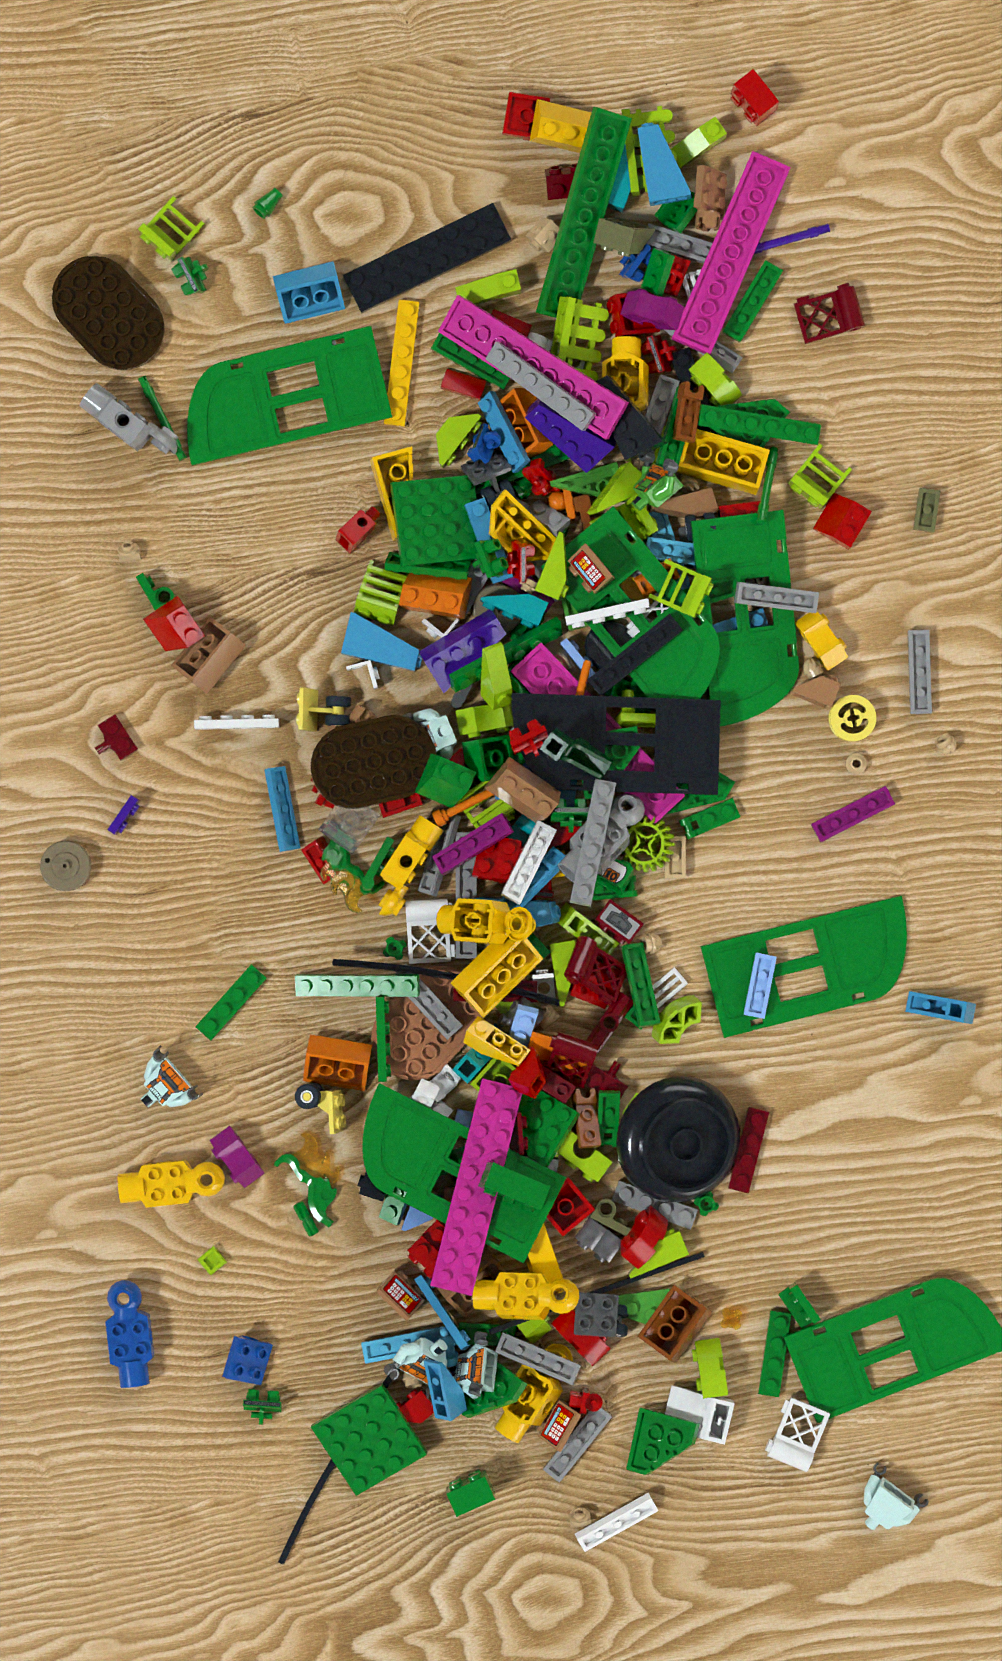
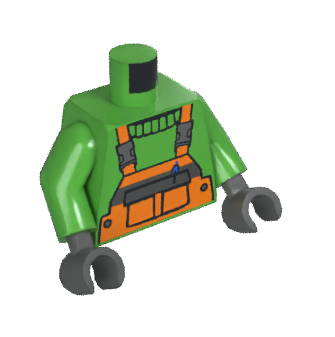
(656, 482)

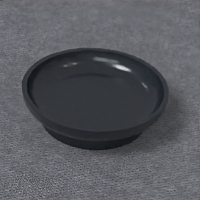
(678, 1139)

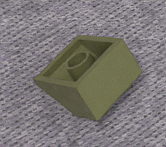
(622, 235)

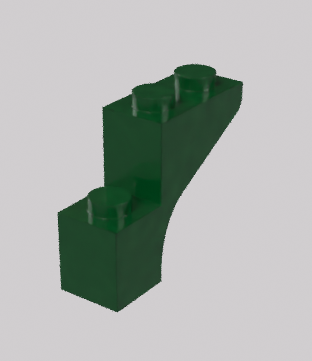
(576, 752)

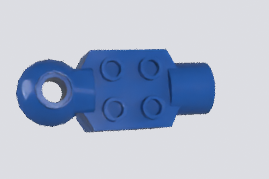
(129, 1335)

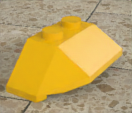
(514, 522)

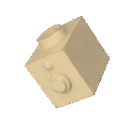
(543, 235)

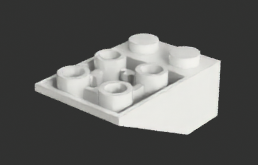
(712, 1413)

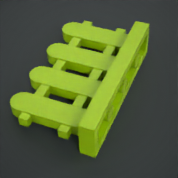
(632, 141)
(568, 329)

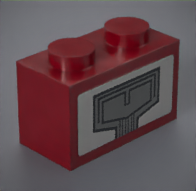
(619, 922)

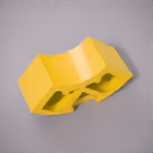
(823, 642)

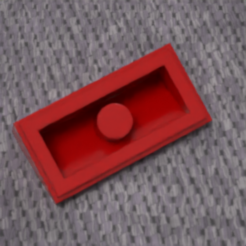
(463, 384)
(313, 853)

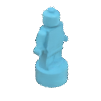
(451, 1354)

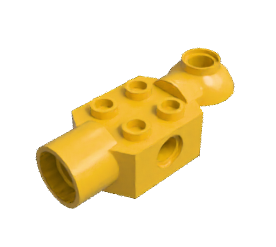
(628, 369)
(415, 843)
(485, 921)
(168, 1183)
(524, 1296)
(534, 1401)

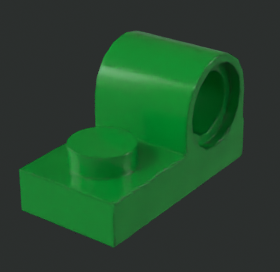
(154, 596)

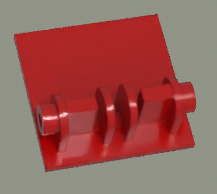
(585, 994)

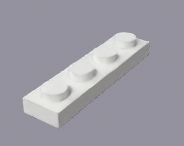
(616, 611)
(228, 722)
(528, 862)
(616, 1522)

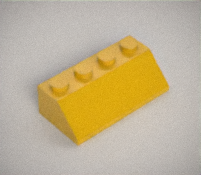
(559, 126)
(724, 461)
(496, 973)

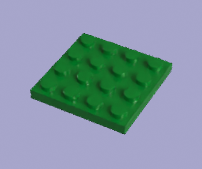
(433, 520)
(369, 1439)

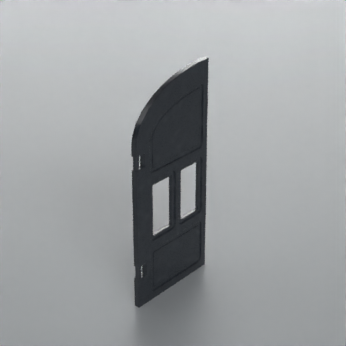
(683, 741)

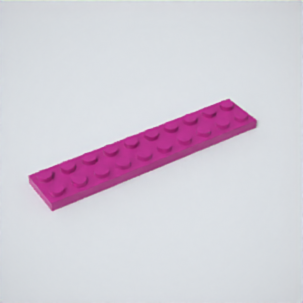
(731, 253)
(478, 332)
(546, 675)
(470, 1206)

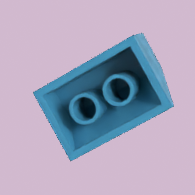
(309, 292)

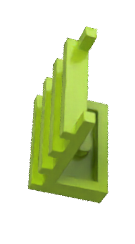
(161, 241)
(808, 488)
(639, 521)
(699, 588)
(376, 603)
(489, 813)

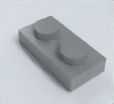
(549, 517)

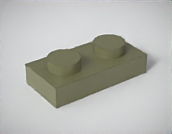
(926, 510)

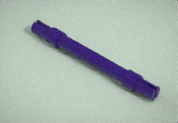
(810, 233)

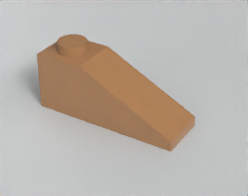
(689, 504)

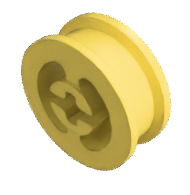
(835, 721)

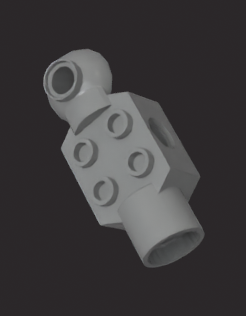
(136, 433)
(615, 839)

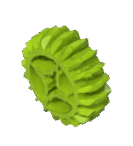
(651, 851)

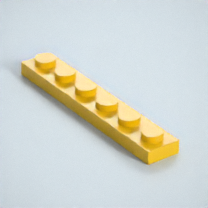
(402, 361)

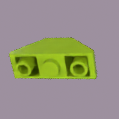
(454, 436)

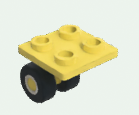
(308, 710)
(314, 1095)

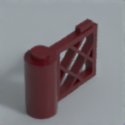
(846, 309)
(584, 960)
(574, 1051)

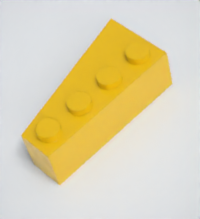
(390, 468)
(543, 1258)

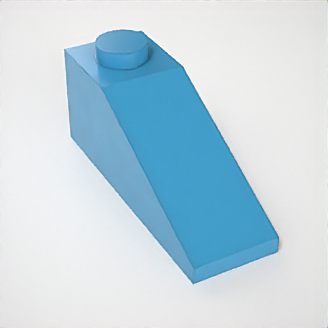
(940, 1007)
(445, 1392)

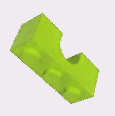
(592, 1166)

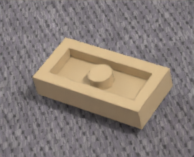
(677, 865)

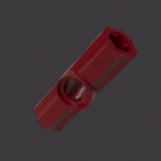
(618, 1010)

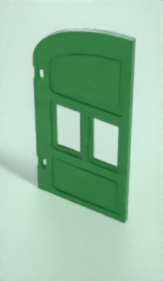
(235, 407)
(752, 661)
(686, 662)
(856, 948)
(409, 1148)
(941, 1328)

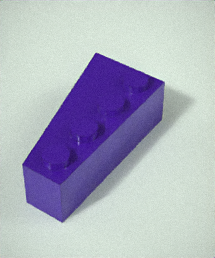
(580, 446)
(461, 647)

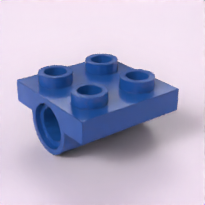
(247, 1360)

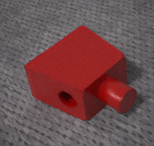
(351, 534)

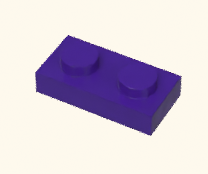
(129, 808)

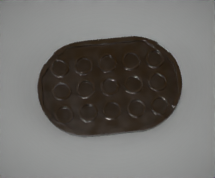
(108, 312)
(371, 761)

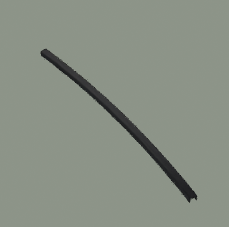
(434, 973)
(613, 1286)
(312, 1498)

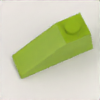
(699, 142)
(491, 287)
(617, 489)
(554, 575)
(495, 677)
(581, 926)
(560, 957)
(667, 1250)

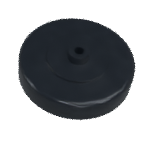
(595, 648)

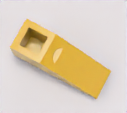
(494, 1042)

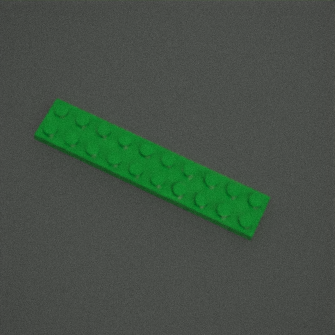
(584, 207)

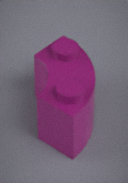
(645, 307)
(235, 1155)

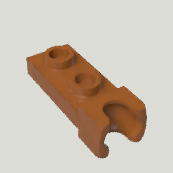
(687, 412)
(581, 506)
(587, 1123)

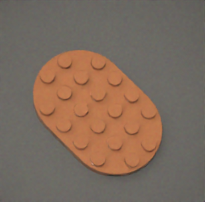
(415, 1043)

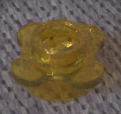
(735, 1323)

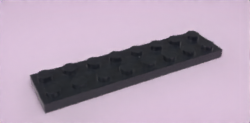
(427, 258)

